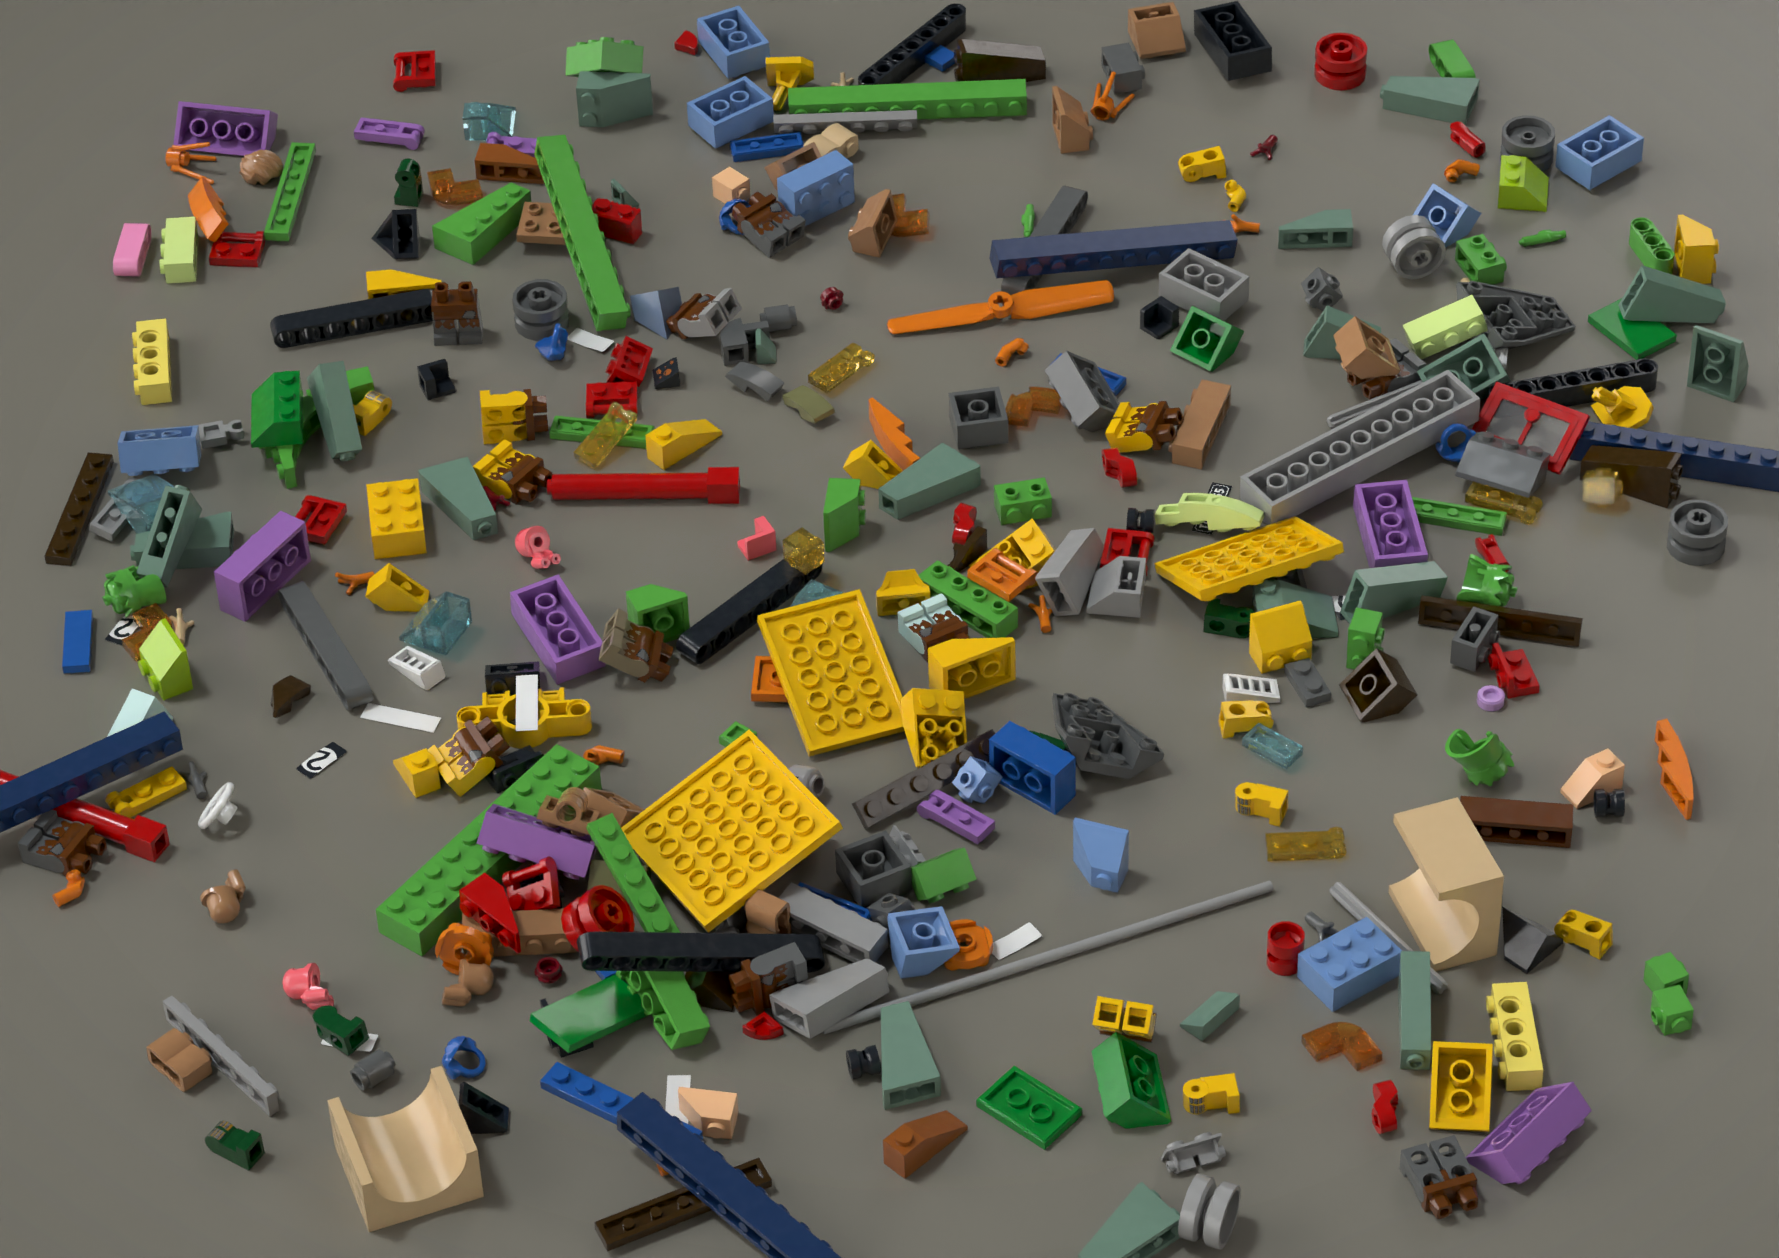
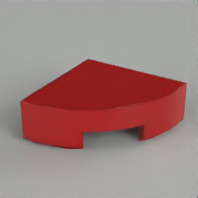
(687, 43)
(763, 1027)

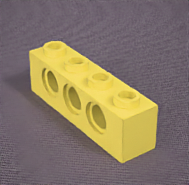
(153, 361)
(1515, 1035)

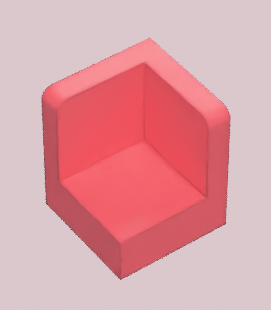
(761, 543)

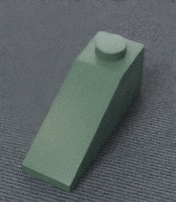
(1318, 230)

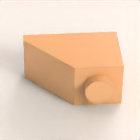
(1595, 772)
(710, 1111)

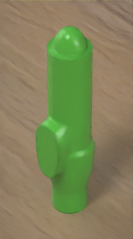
(1028, 220)
(1542, 237)

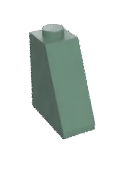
(1320, 339)

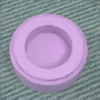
(1490, 698)

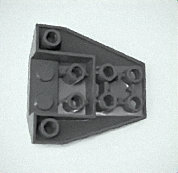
(1516, 315)
(1102, 738)

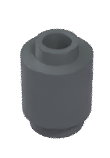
(779, 317)
(373, 1069)

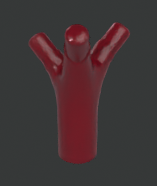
(1266, 147)
(494, 498)

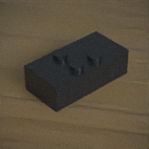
(1232, 40)

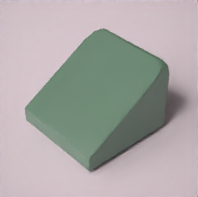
(622, 196)
(765, 349)

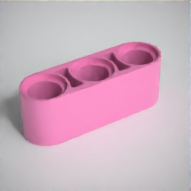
(132, 249)

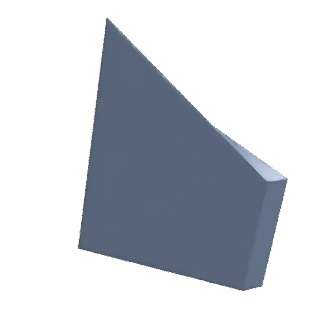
(655, 308)

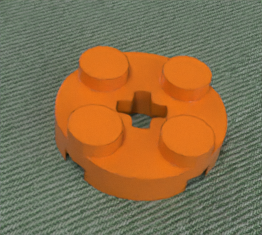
(459, 936)
(979, 948)

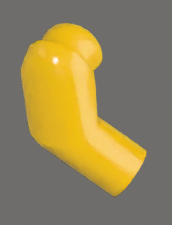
(1236, 194)

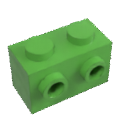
(1480, 260)
(1022, 501)
(1364, 636)
(942, 874)

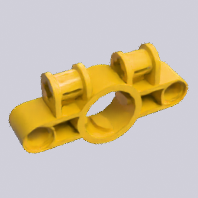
(555, 716)

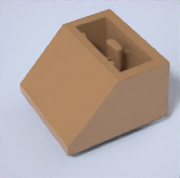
(1156, 30)

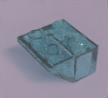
(439, 623)

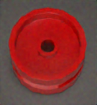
(1340, 61)
(596, 911)

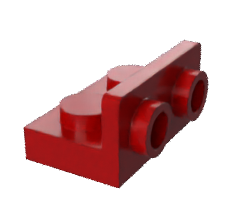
(629, 361)
(1513, 672)

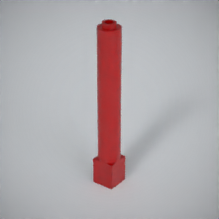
(719, 486)
(139, 835)

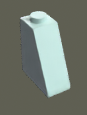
(137, 708)

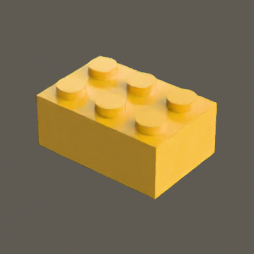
(396, 518)

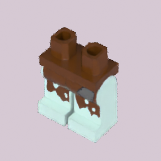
(930, 624)

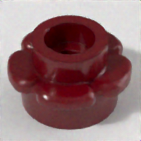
(831, 298)
(548, 970)

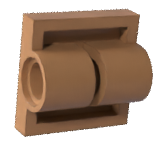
(539, 224)
(556, 813)

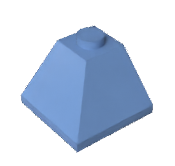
(1447, 214)
(1101, 853)
(920, 940)

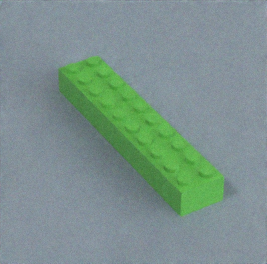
(431, 897)

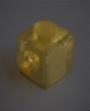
(1601, 487)
(803, 550)

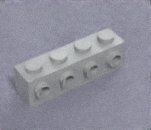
(837, 927)

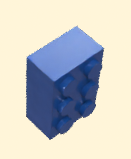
(1033, 767)

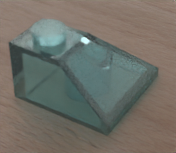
(483, 118)

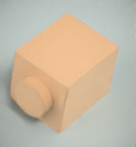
(730, 185)

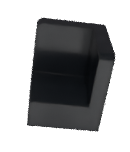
(1159, 317)
(435, 379)

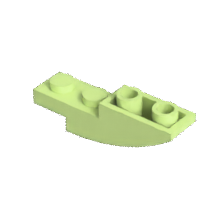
(1219, 511)

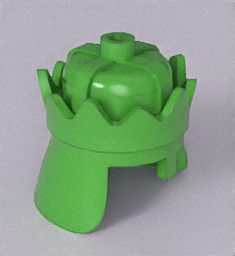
(1487, 583)
(130, 593)
(1483, 760)

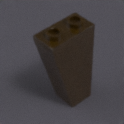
(998, 61)
(1644, 473)

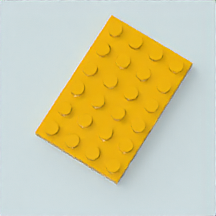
(1249, 558)
(833, 672)

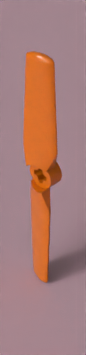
(1021, 305)

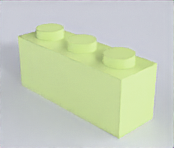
(179, 250)
(1445, 327)

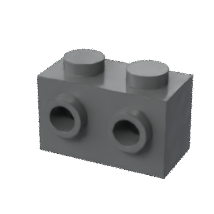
(1125, 64)
(1474, 639)

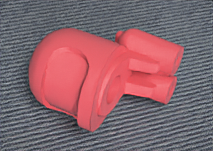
(535, 543)
(305, 985)

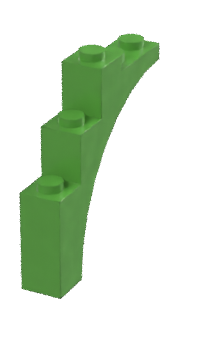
(359, 383)

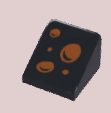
(666, 374)

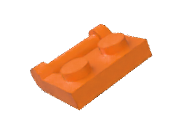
(1001, 575)

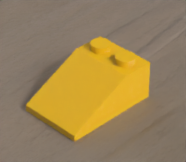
(972, 664)
(1461, 1086)

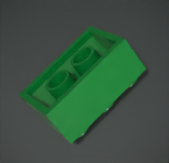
(277, 411)
(1130, 1083)

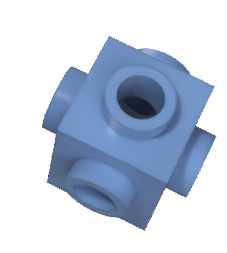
(976, 780)

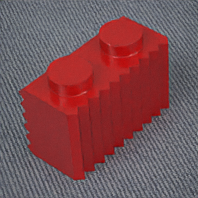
(618, 220)

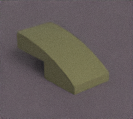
(810, 404)

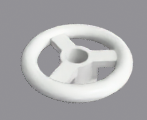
(219, 807)

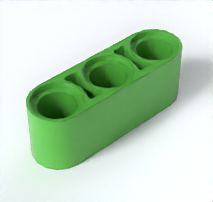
(1450, 60)
(1650, 245)

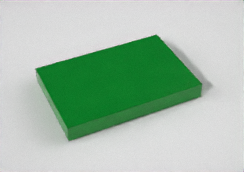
(1634, 337)
(1029, 1107)

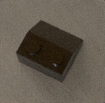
(1378, 687)

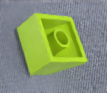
(1522, 185)
(165, 662)

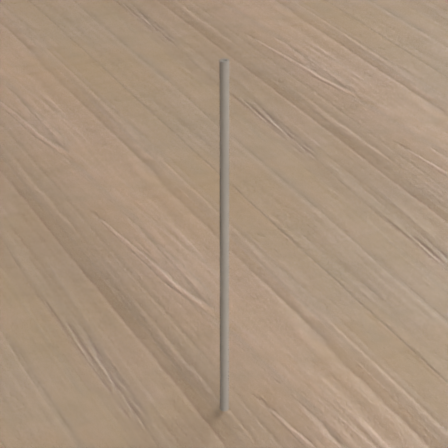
(1059, 953)

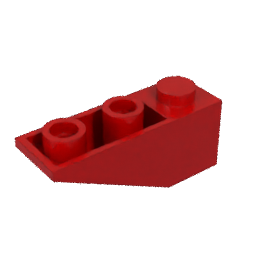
(489, 906)

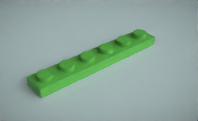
(290, 191)
(630, 875)

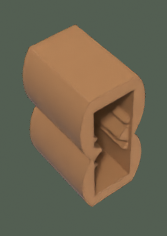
(767, 914)
(180, 1059)

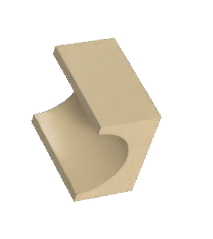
(1456, 891)
(410, 1158)

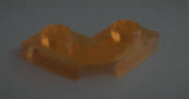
(451, 193)
(910, 222)
(1021, 407)
(146, 620)
(1343, 1038)

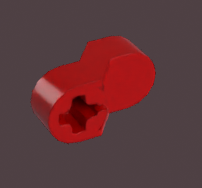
(1119, 467)
(964, 523)
(1384, 1107)

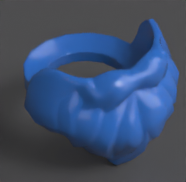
(725, 219)
(553, 347)
(1453, 454)
(453, 1067)

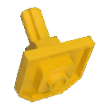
(785, 74)
(1622, 407)

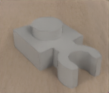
(216, 434)

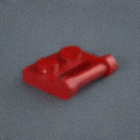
(422, 70)
(237, 253)
(601, 396)
(323, 520)
(1120, 542)
(537, 895)

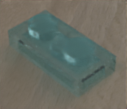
(1272, 746)

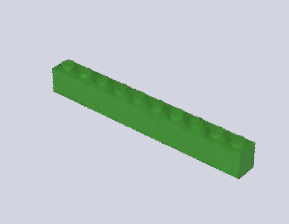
(930, 100)
(582, 233)

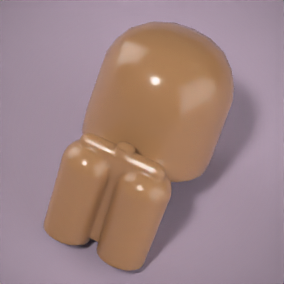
(225, 899)
(472, 980)

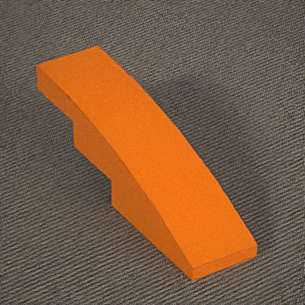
(207, 209)
(891, 435)
(1676, 773)

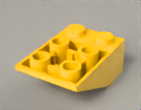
(1026, 547)
(933, 722)

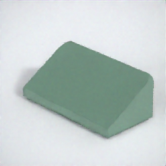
(1211, 1014)

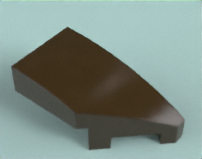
(971, 551)
(286, 692)

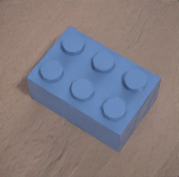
(733, 41)
(730, 112)
(1599, 152)
(818, 187)
(159, 450)
(1349, 964)

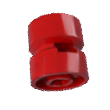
(1283, 945)

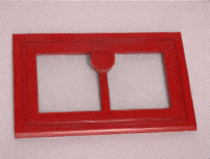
(1532, 422)

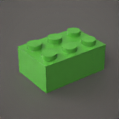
(604, 56)

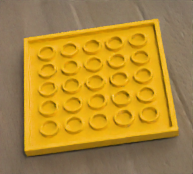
(730, 830)

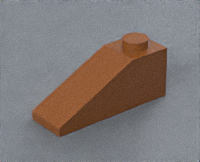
(506, 164)
(919, 1141)

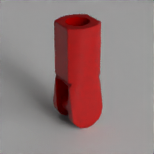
(1466, 139)
(1490, 550)

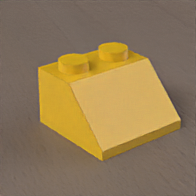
(1695, 250)
(1279, 636)

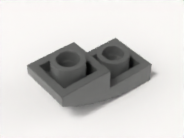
(751, 376)

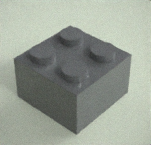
(978, 417)
(873, 869)

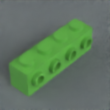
(971, 602)

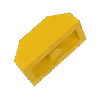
(900, 591)

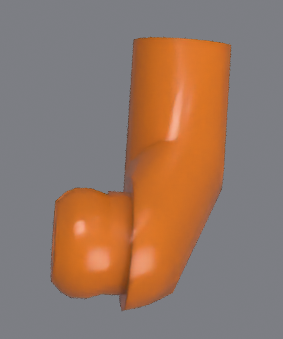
(1459, 167)
(1007, 350)
(602, 754)
(73, 889)

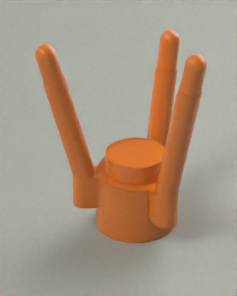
(1104, 106)
(178, 158)

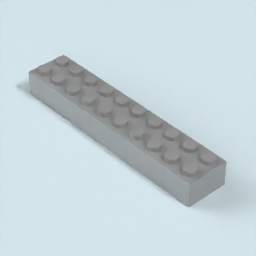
(1359, 448)

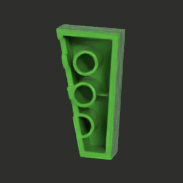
(482, 224)
(671, 1004)

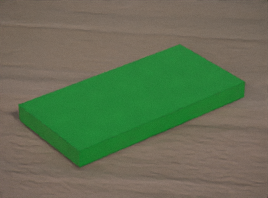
(589, 1014)

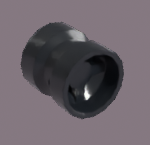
(1146, 520)
(1612, 805)
(863, 1062)

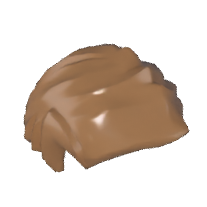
(260, 167)

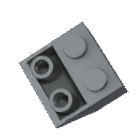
(1118, 588)

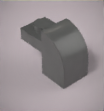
(738, 338)

